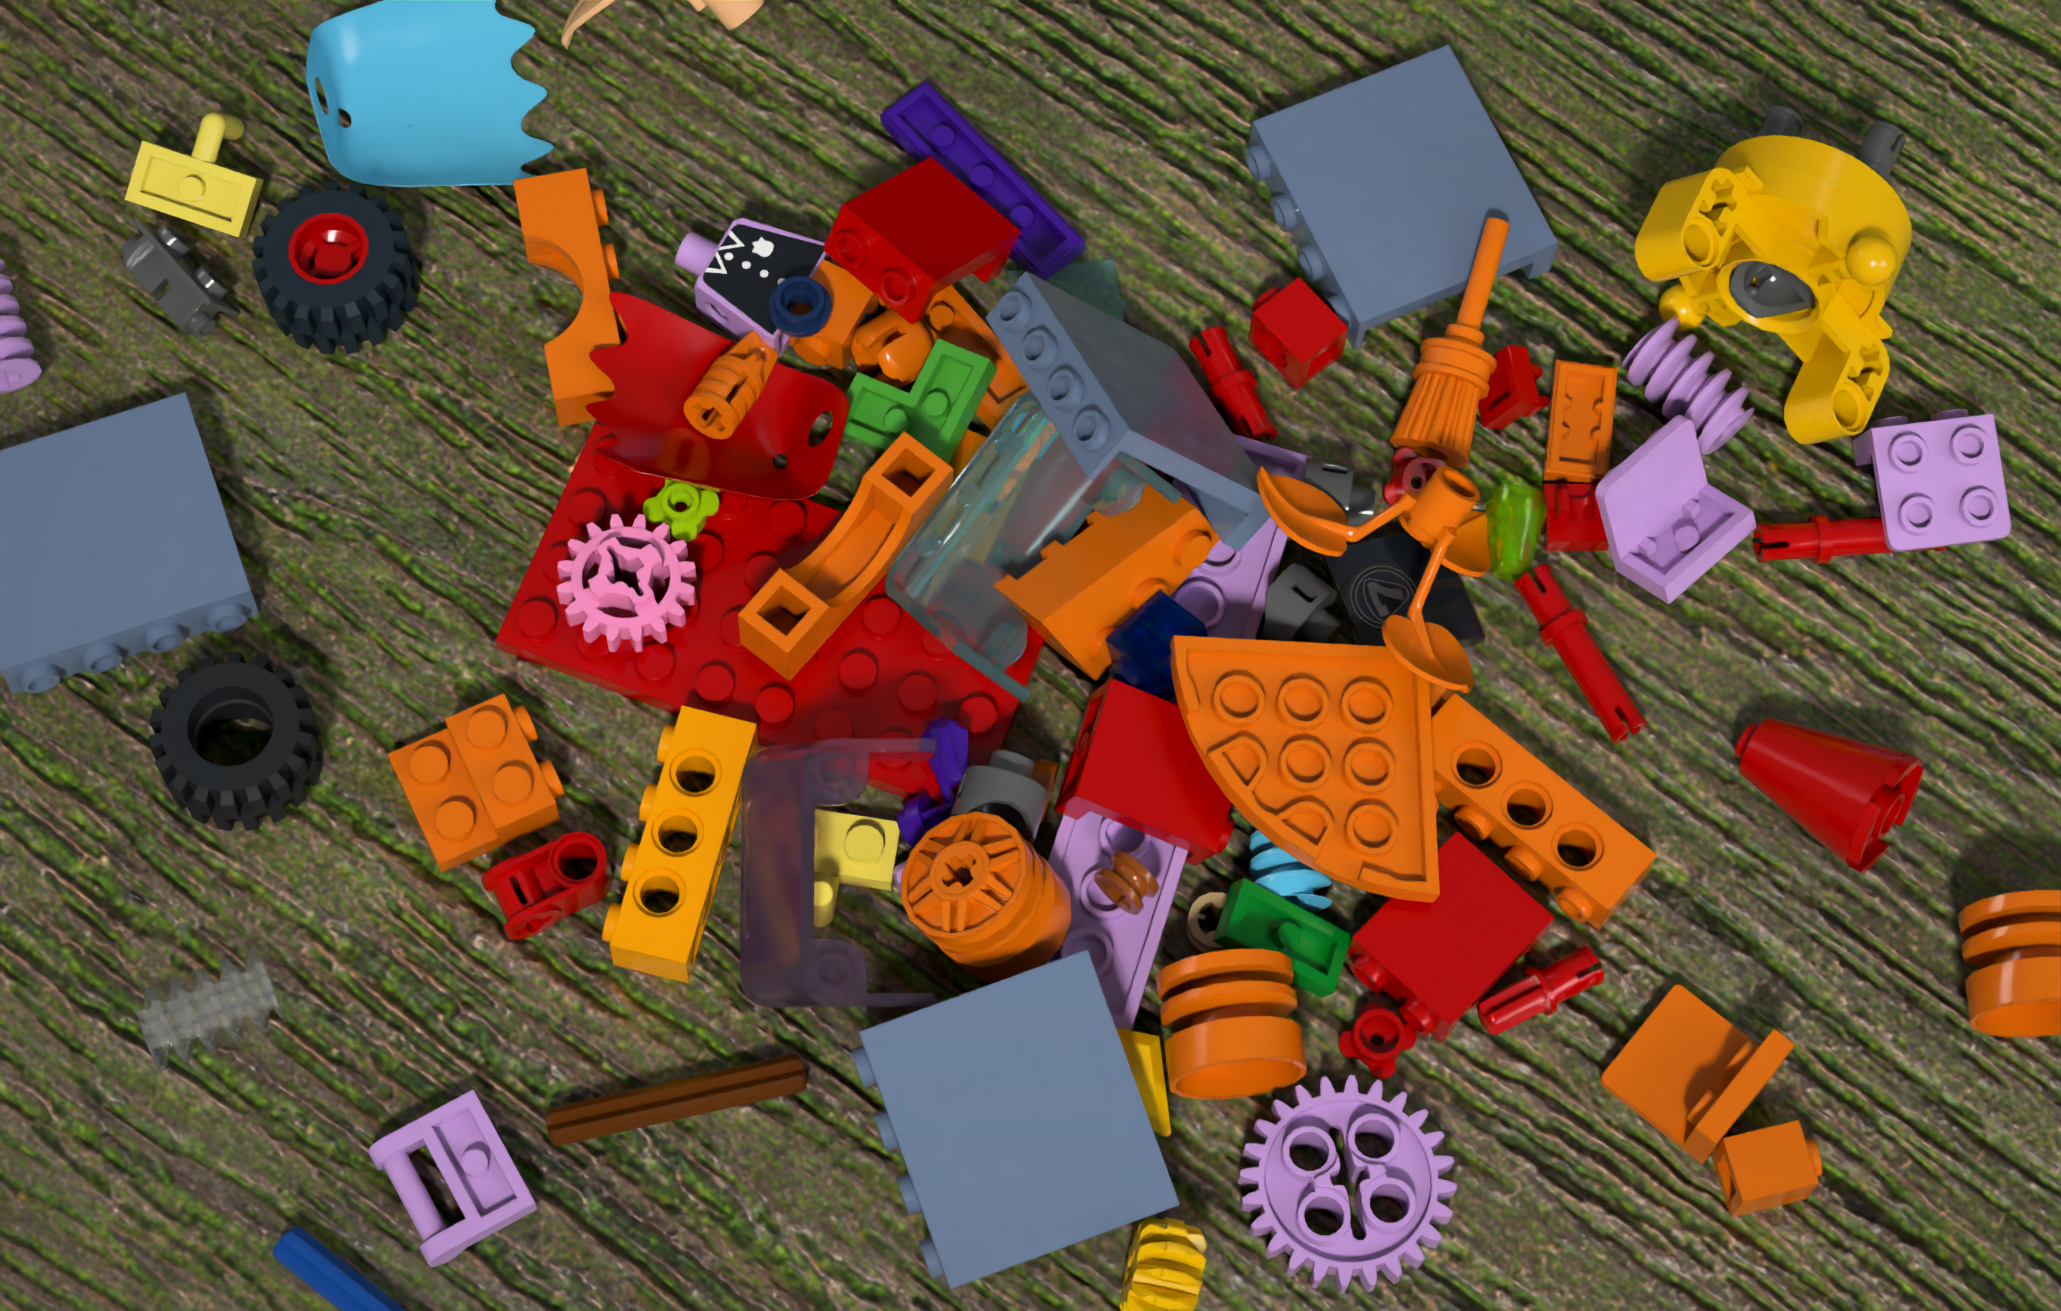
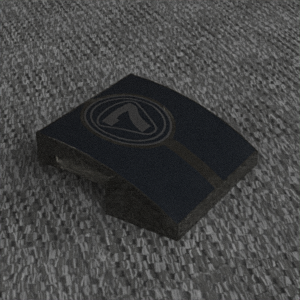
(1381, 580)

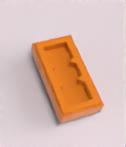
(1579, 423)

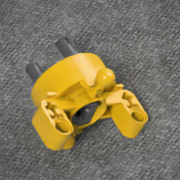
(1796, 248)

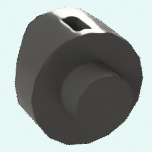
(1336, 481)
(1302, 614)
(1004, 791)

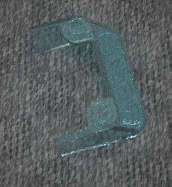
(994, 523)

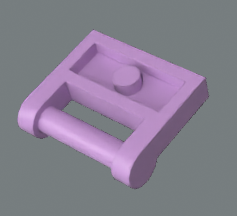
(471, 1164)

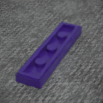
(931, 127)

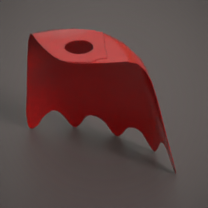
(646, 413)

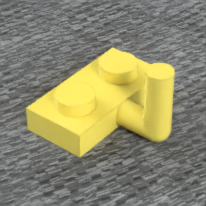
(193, 184)
(852, 853)

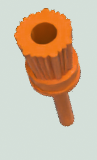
(1454, 368)

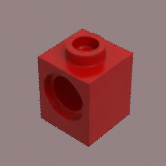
(1296, 332)

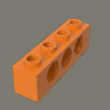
(1563, 814)

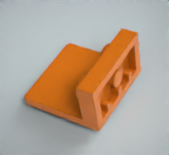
(1692, 1072)

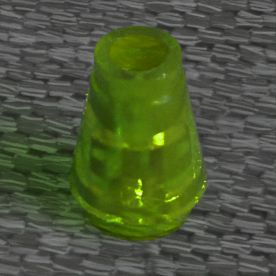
(1514, 528)

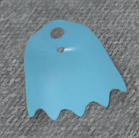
(427, 68)

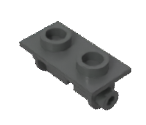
(195, 290)

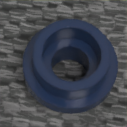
(800, 291)

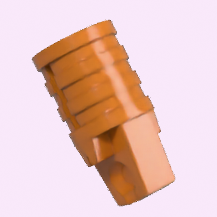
(731, 387)

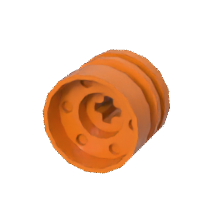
(985, 897)
(2019, 959)
(1230, 1024)

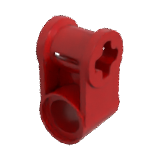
(545, 886)

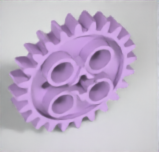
(1404, 1174)

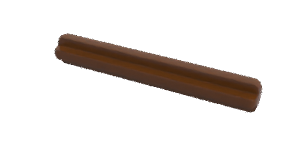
(675, 1099)

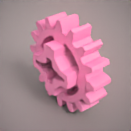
(614, 607)

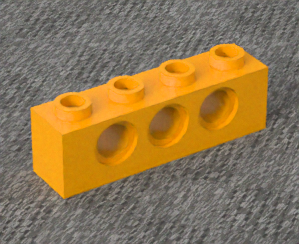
(670, 940)

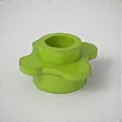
(682, 524)

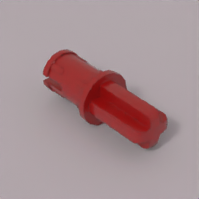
(1539, 991)

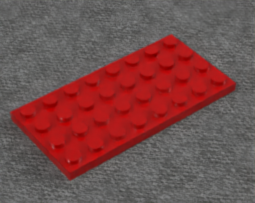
(867, 681)

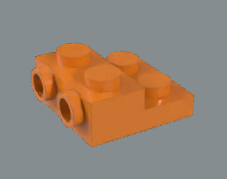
(477, 782)

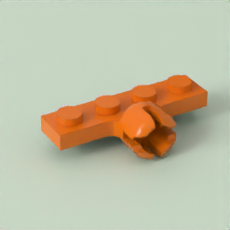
(904, 348)

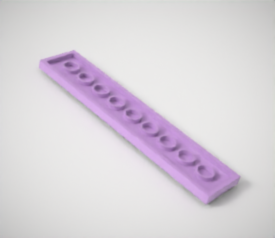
(1231, 602)

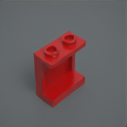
(919, 237)
(1144, 773)
(1451, 951)

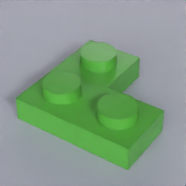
(933, 411)

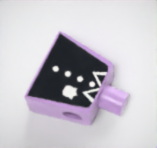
(743, 273)

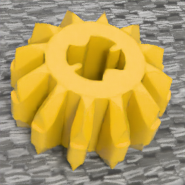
(1163, 1267)

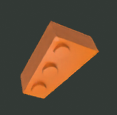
(1108, 574)

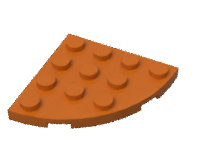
(1319, 753)

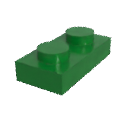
(1266, 921)

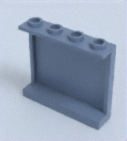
(1395, 190)
(1128, 394)
(112, 546)
(1014, 1120)

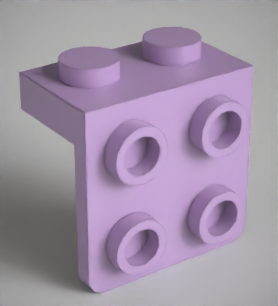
(1937, 479)
(1665, 516)

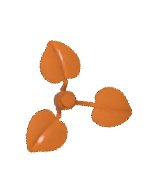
(1436, 518)

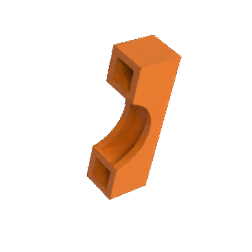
(562, 232)
(812, 599)

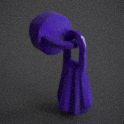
(922, 812)

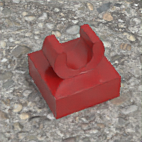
(1511, 389)
(1572, 518)

